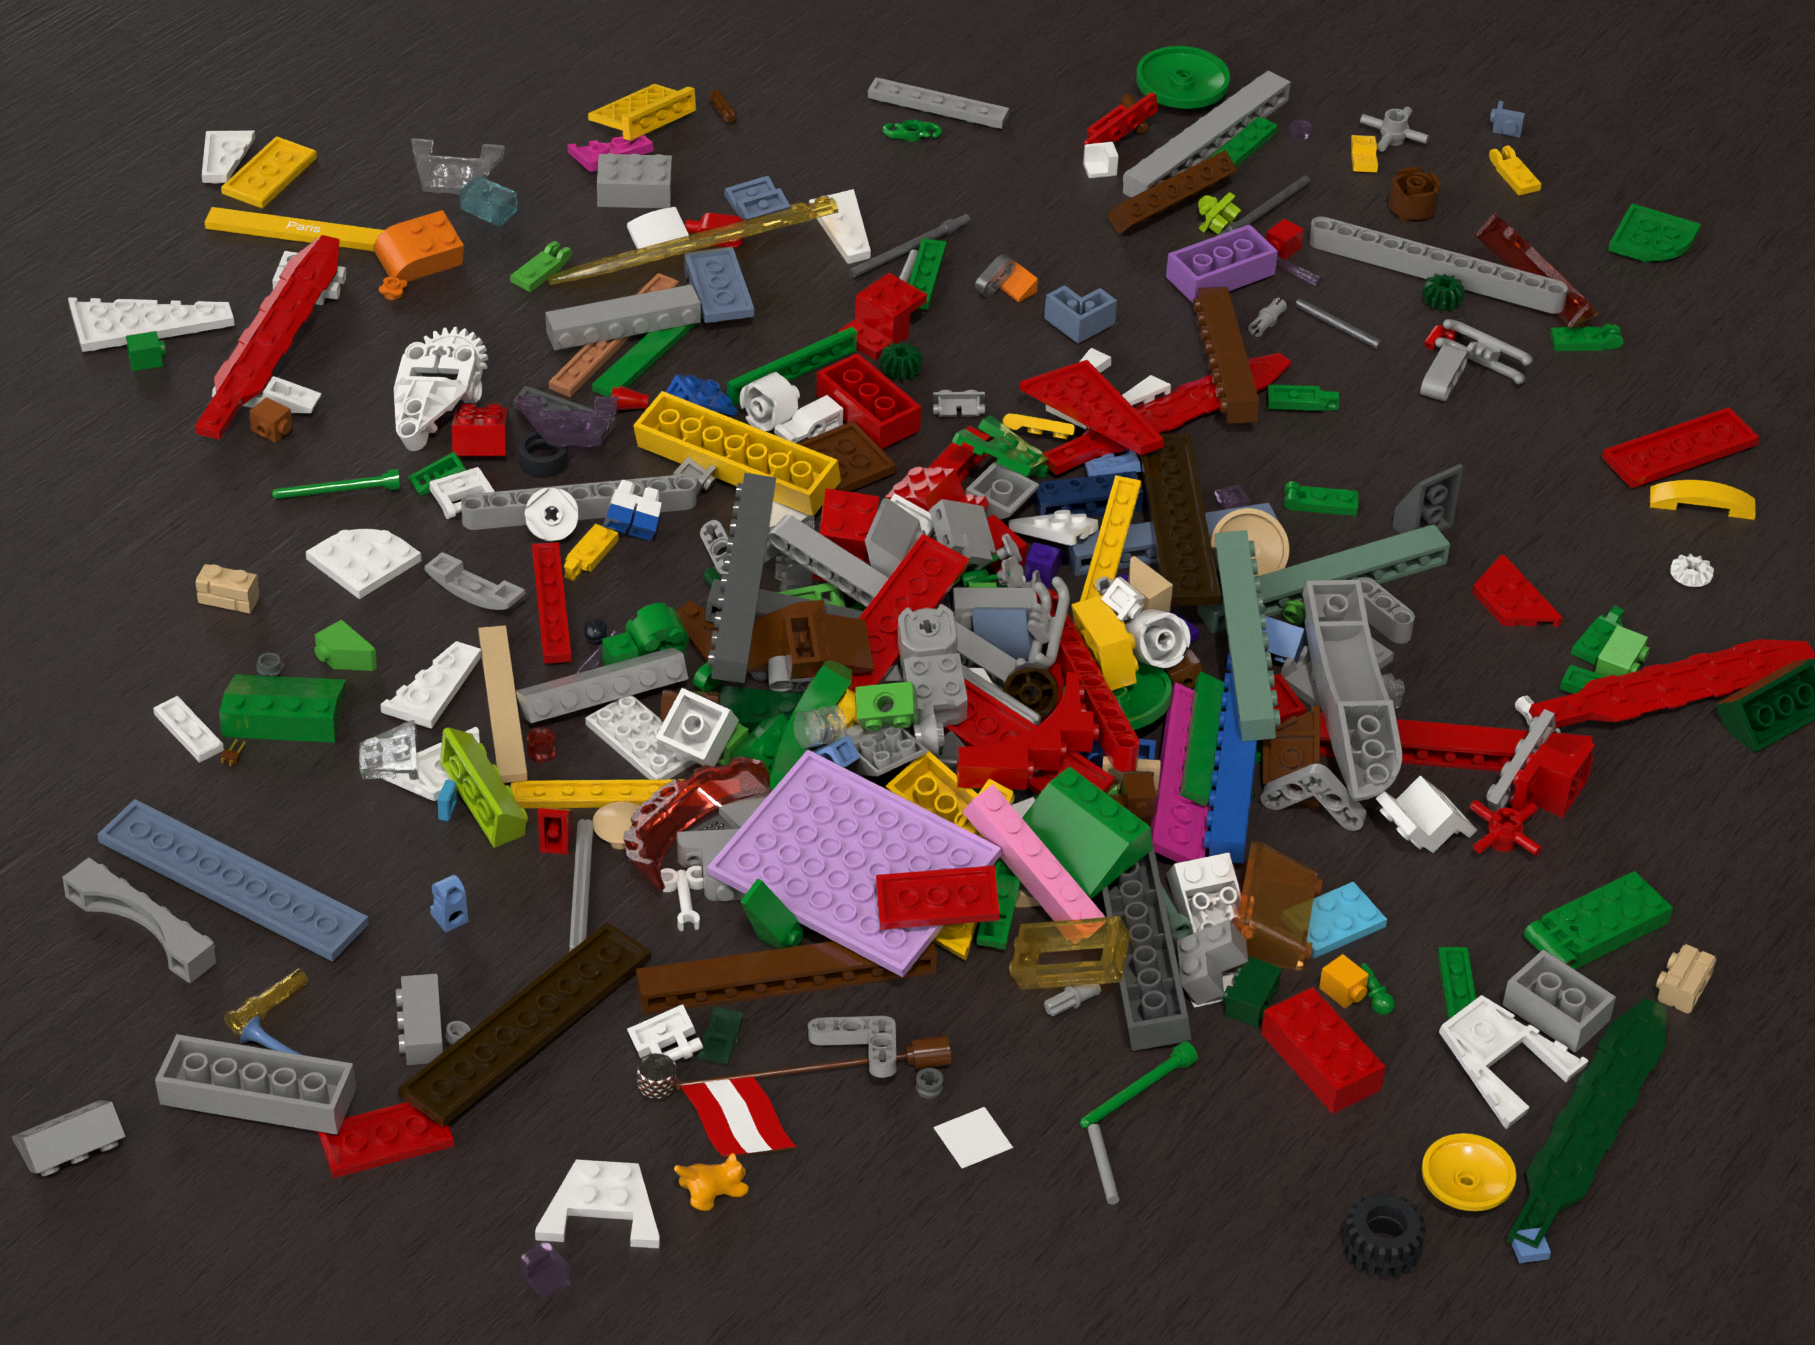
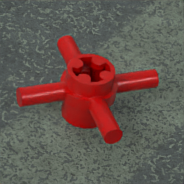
(1505, 828)

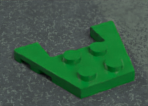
(1006, 447)

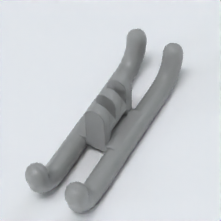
(1486, 350)
(1044, 626)

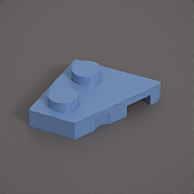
(1110, 464)

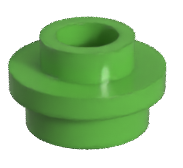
(1294, 612)

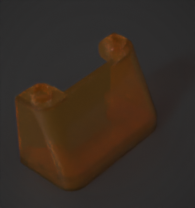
(1277, 907)

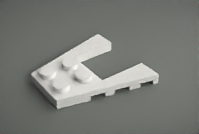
(1144, 391)
(1485, 1034)

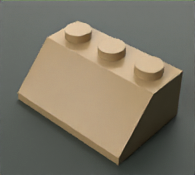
(1151, 585)

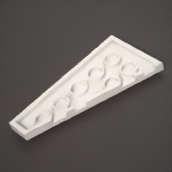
(108, 324)

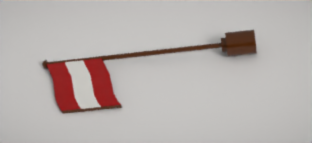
(741, 1116)

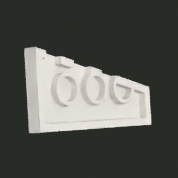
(435, 687)

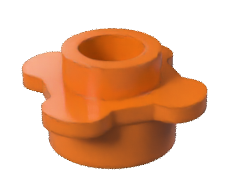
(392, 288)

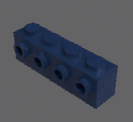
(1079, 495)

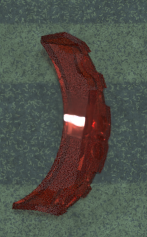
(1522, 256)
(683, 803)

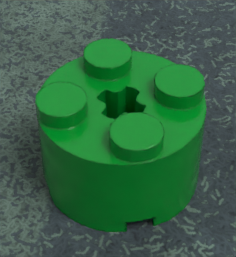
(657, 629)

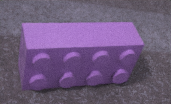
(1222, 261)

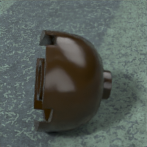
(1033, 686)

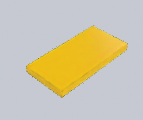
(269, 172)

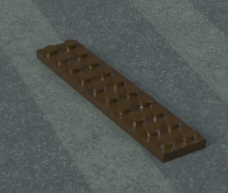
(1180, 522)
(524, 1024)

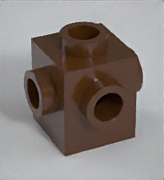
(1185, 671)

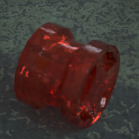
(541, 744)

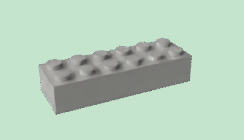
(256, 1084)

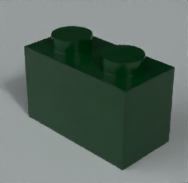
(1252, 991)

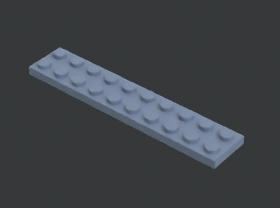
(233, 880)

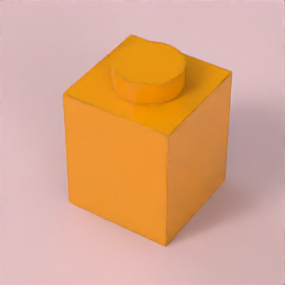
(1344, 981)

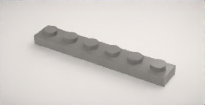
(938, 103)

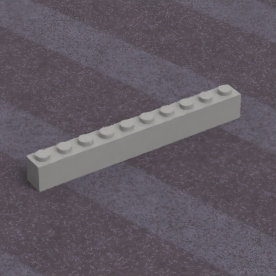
(1208, 133)

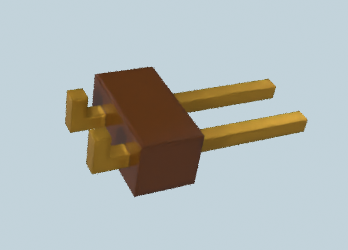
(232, 757)

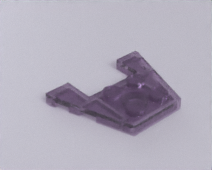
(569, 427)

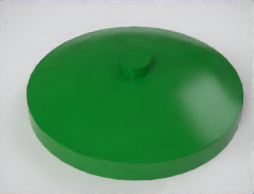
(1183, 77)
(1147, 698)

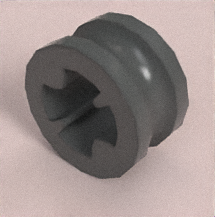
(929, 1091)

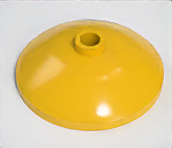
(1468, 1172)

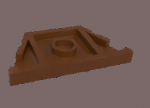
(1294, 748)

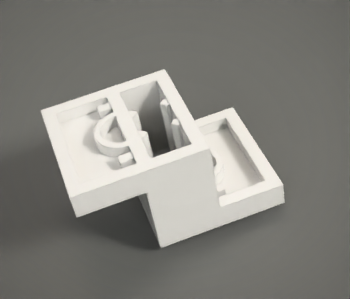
(1424, 815)

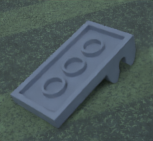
(718, 284)

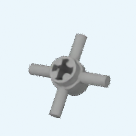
(1394, 128)

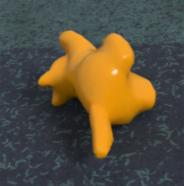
(709, 1181)

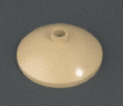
(1268, 536)

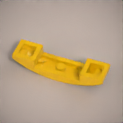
(1703, 493)

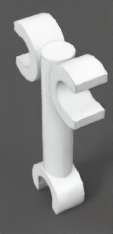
(683, 881)

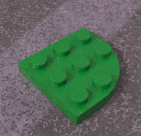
(1653, 235)

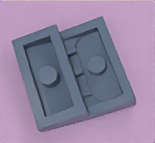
(756, 198)
(1004, 629)

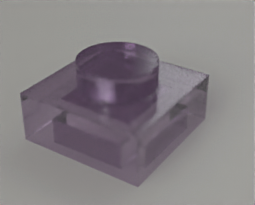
(1231, 497)

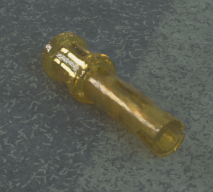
(261, 1004)

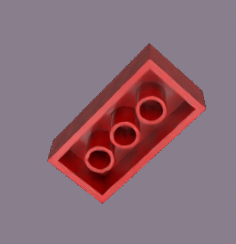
(870, 400)
(1323, 1050)

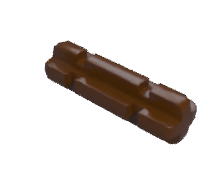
(722, 106)

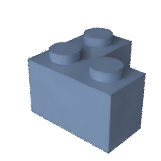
(1080, 316)

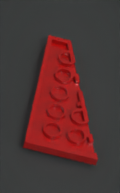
(1091, 400)

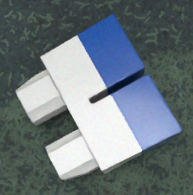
(645, 510)

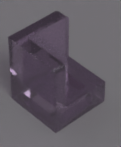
(545, 1270)

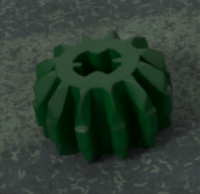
(1443, 292)
(901, 361)

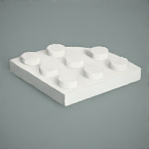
(363, 559)

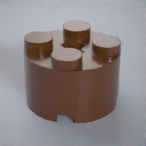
(1414, 194)

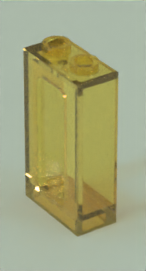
(1067, 935)

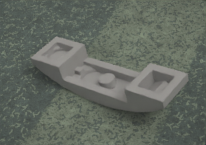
(470, 587)

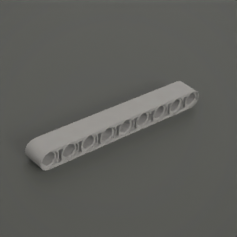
(592, 499)

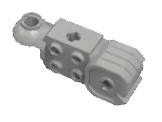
(932, 663)

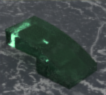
(721, 1036)

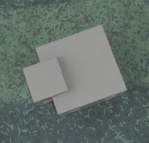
(966, 530)

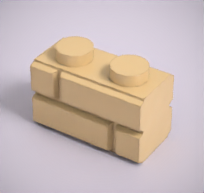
(227, 588)
(1686, 978)

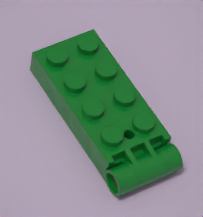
(1600, 921)

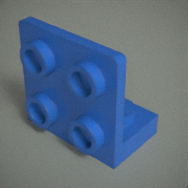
(702, 392)

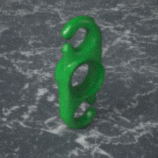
(912, 136)

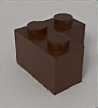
(1138, 795)

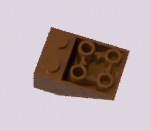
(822, 637)

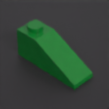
(771, 918)

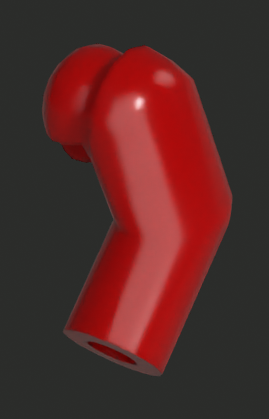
(1439, 332)

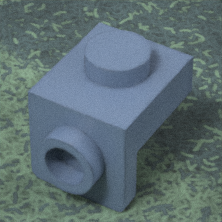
(1507, 121)

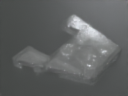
(451, 174)

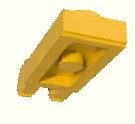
(1514, 171)
(1037, 425)

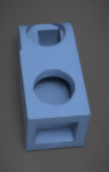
(840, 752)
(449, 898)

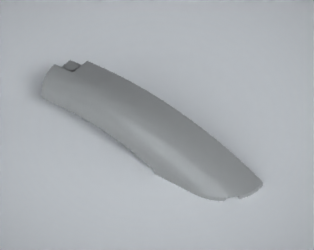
(1351, 687)

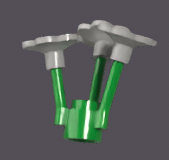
(1011, 572)

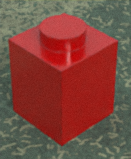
(1285, 238)

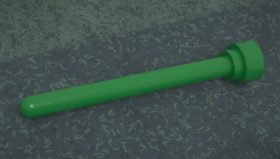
(388, 480)
(1182, 1056)

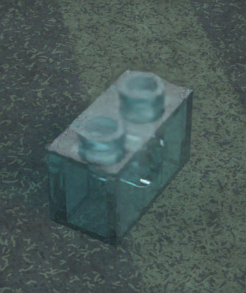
(488, 201)

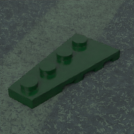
(756, 705)

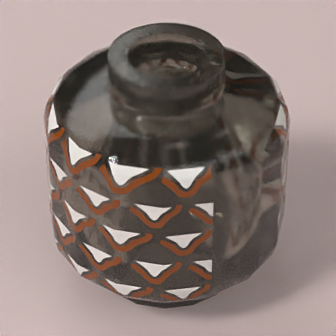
(656, 1076)

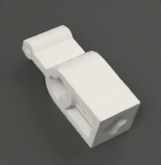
(811, 420)

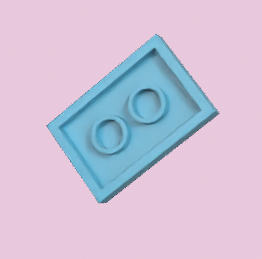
(1342, 918)

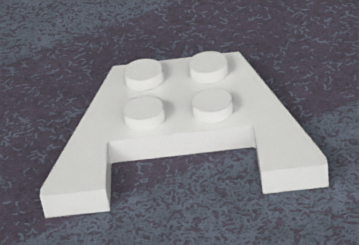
(601, 1191)

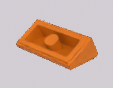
(1020, 284)

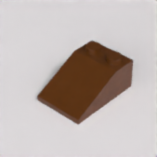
(768, 637)

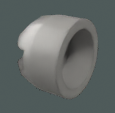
(458, 1028)

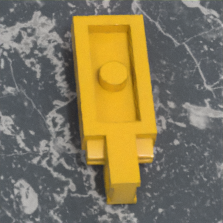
(589, 551)

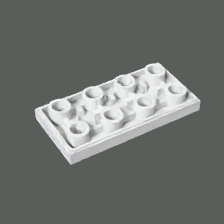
(632, 732)

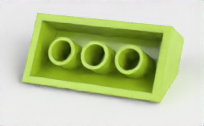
(482, 787)

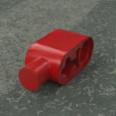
(711, 221)

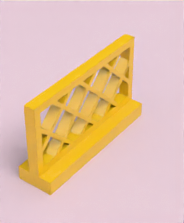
(646, 110)

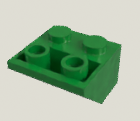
(762, 741)

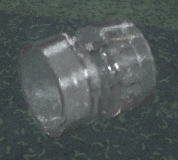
(820, 726)

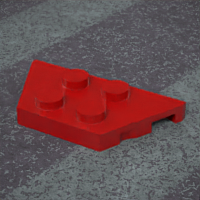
(1512, 597)

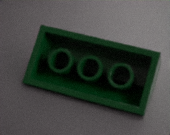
(1771, 706)

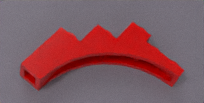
(1041, 748)

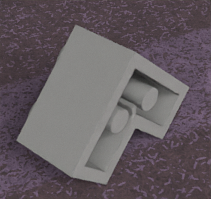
(1206, 956)

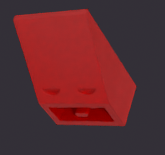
(480, 430)

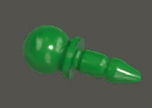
(1382, 1002)

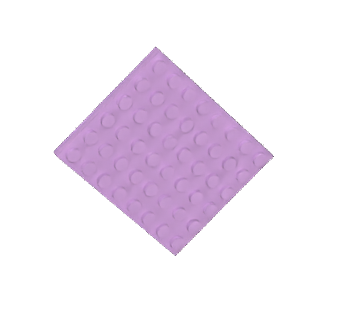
(825, 842)

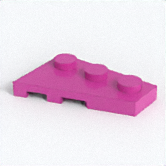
(589, 155)

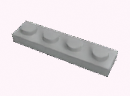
(1540, 730)

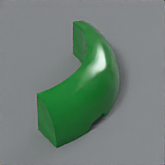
(822, 692)

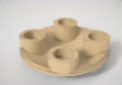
(612, 822)

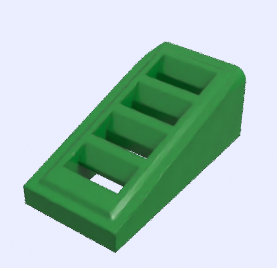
(442, 468)

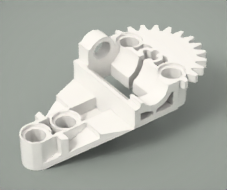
(425, 399)

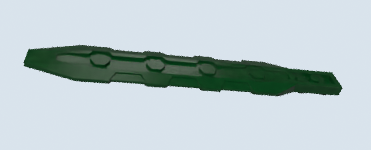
(1592, 1117)

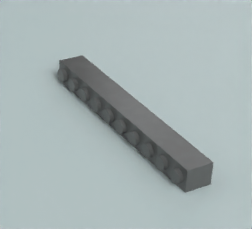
(743, 578)

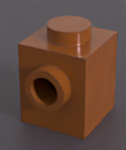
(270, 419)

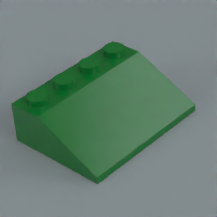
(282, 708)
(1087, 831)

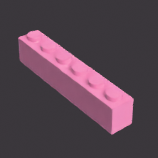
(1029, 858)

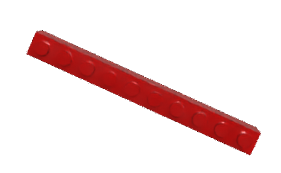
(1462, 744)

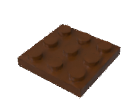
(857, 455)

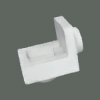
(1124, 599)

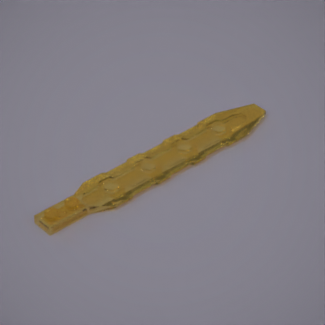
(798, 213)

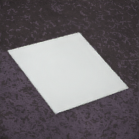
(973, 1137)

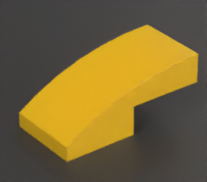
(1364, 153)

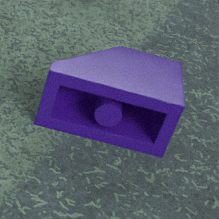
(1044, 559)

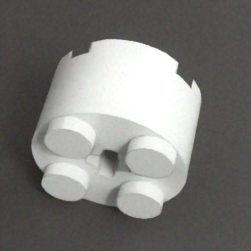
(769, 401)
(1159, 637)

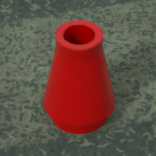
(629, 399)

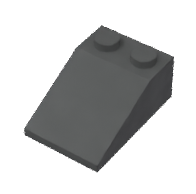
(1430, 502)

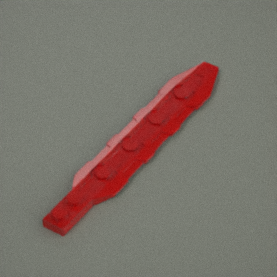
(270, 333)
(1163, 413)
(1674, 683)

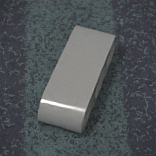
(1444, 373)
(1387, 612)

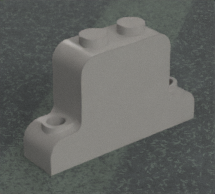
(700, 849)

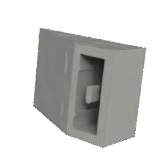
(882, 749)

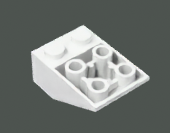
(1206, 890)

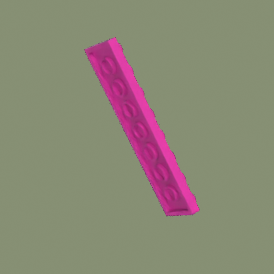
(1178, 822)

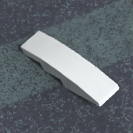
(287, 394)

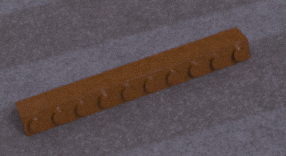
(764, 976)

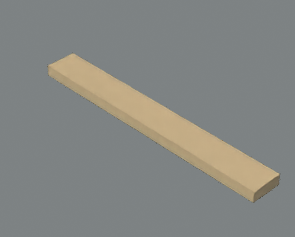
(502, 704)

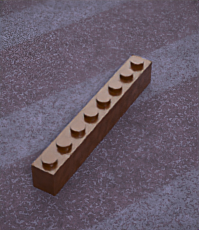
(1226, 355)

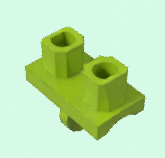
(1214, 212)

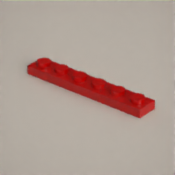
(551, 603)

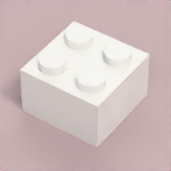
(697, 728)

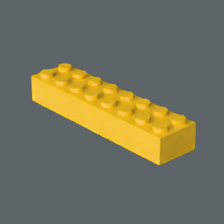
(685, 430)

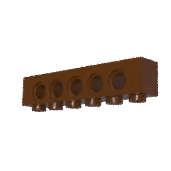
(1171, 192)

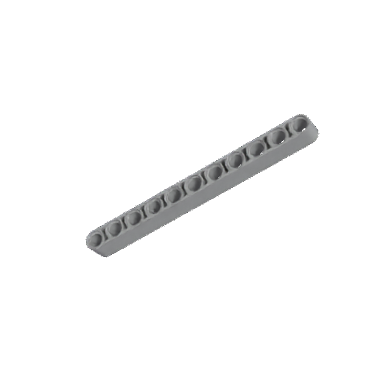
(1426, 260)
(863, 584)

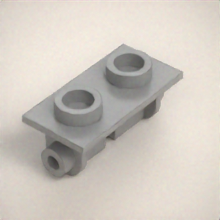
(969, 401)

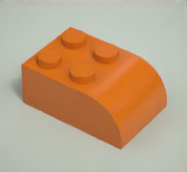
(419, 247)

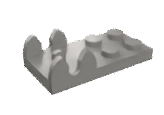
(1301, 675)

